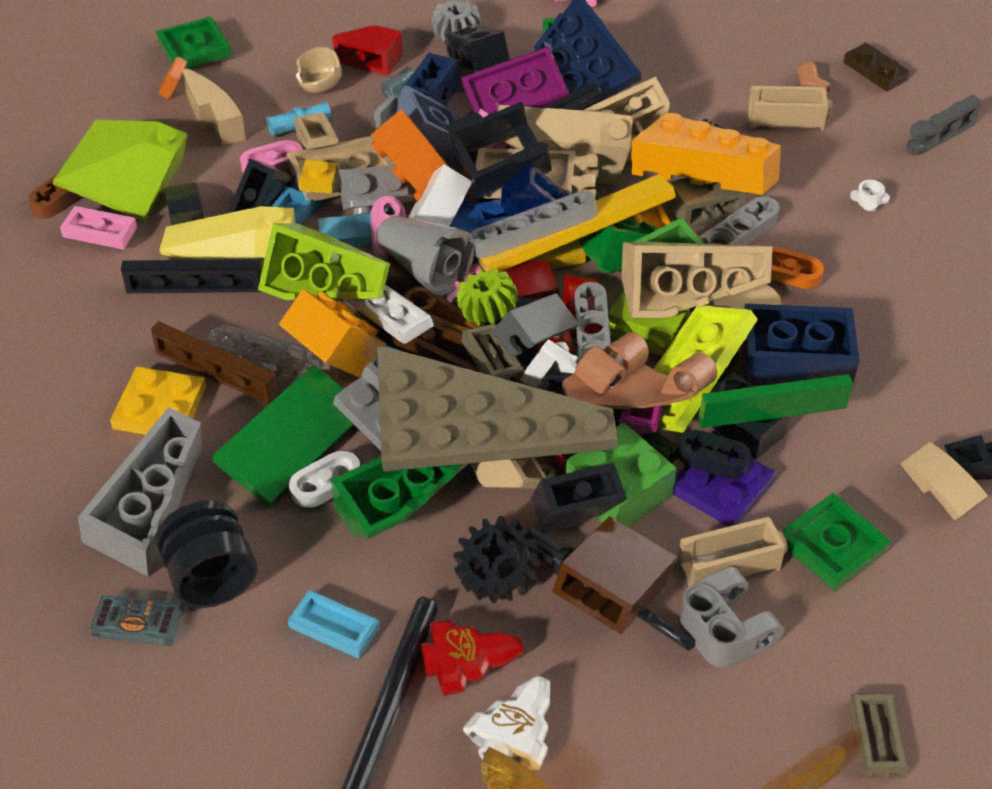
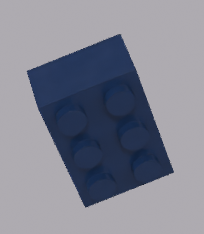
(799, 344)

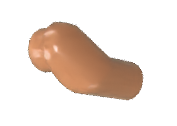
(808, 76)

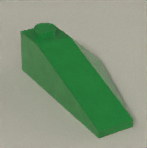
(606, 245)
(380, 499)

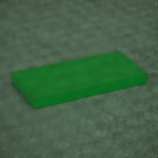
(285, 437)

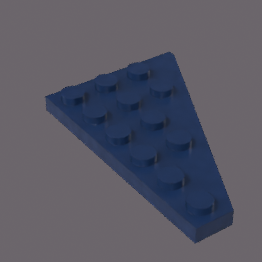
(586, 53)

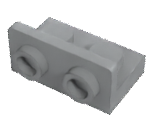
(365, 185)
(361, 404)

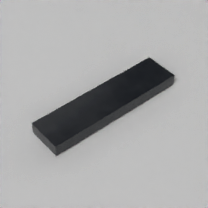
(191, 276)

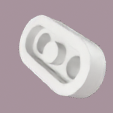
(318, 478)

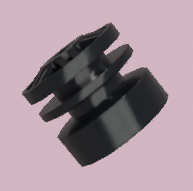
(206, 554)

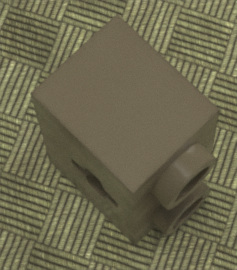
(703, 204)

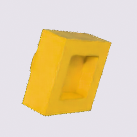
(318, 176)

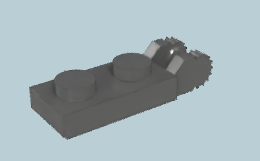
(943, 126)

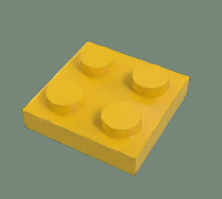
(151, 394)

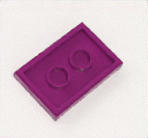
(527, 79)

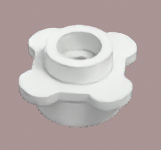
(870, 195)

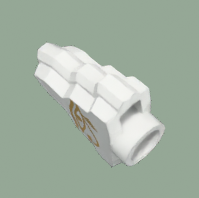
(515, 724)

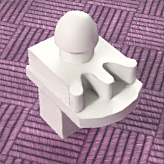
(551, 359)

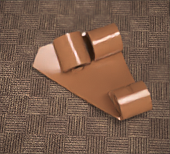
(623, 381)

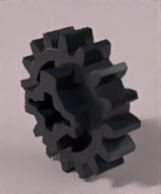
(508, 570)

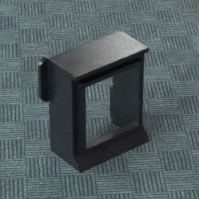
(477, 132)

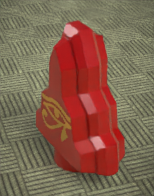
(465, 654)

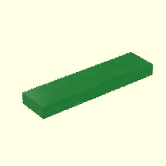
(775, 401)

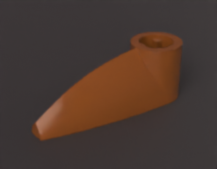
(440, 310)

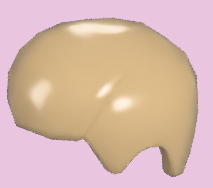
(318, 70)

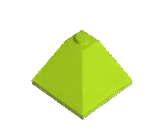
(124, 164)

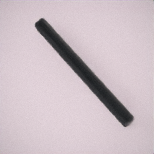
(391, 696)

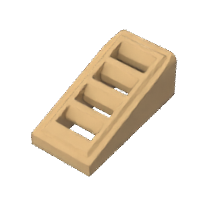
(315, 131)

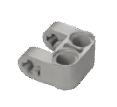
(720, 622)

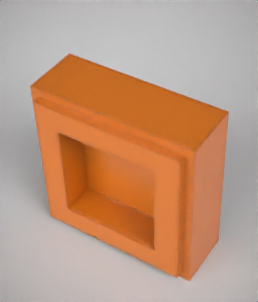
(172, 77)

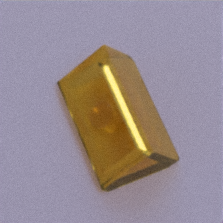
(811, 771)

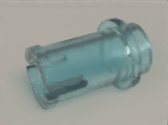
(394, 84)

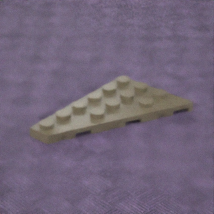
(462, 416)

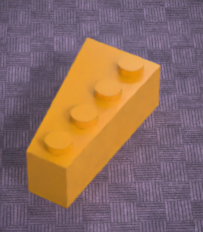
(706, 155)

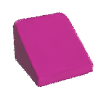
(641, 419)

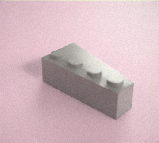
(143, 493)

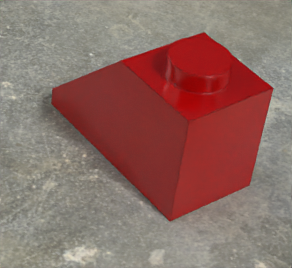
(369, 48)

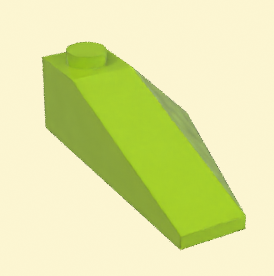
(315, 262)

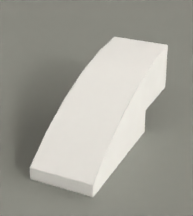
(441, 197)

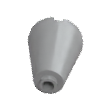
(428, 251)

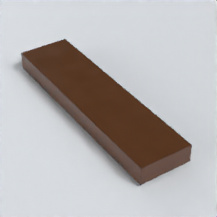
(215, 363)

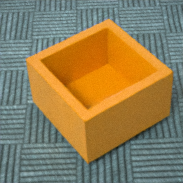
(332, 332)

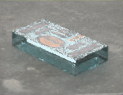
(136, 620)

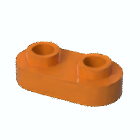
(796, 269)

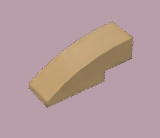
(214, 108)

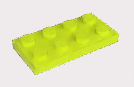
(708, 331)

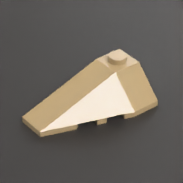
(586, 132)
(679, 276)

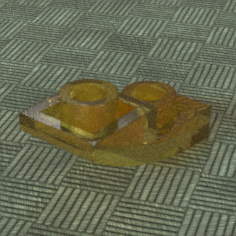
(504, 772)

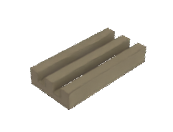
(469, 340)
(882, 765)

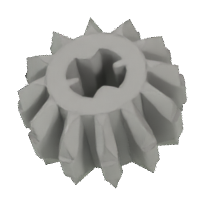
(453, 17)

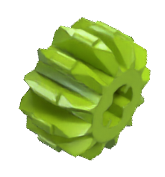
(487, 296)

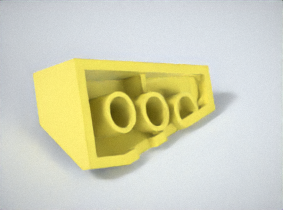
(225, 236)

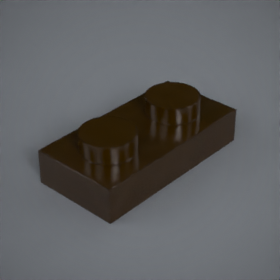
(876, 66)

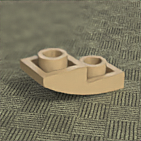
(945, 478)

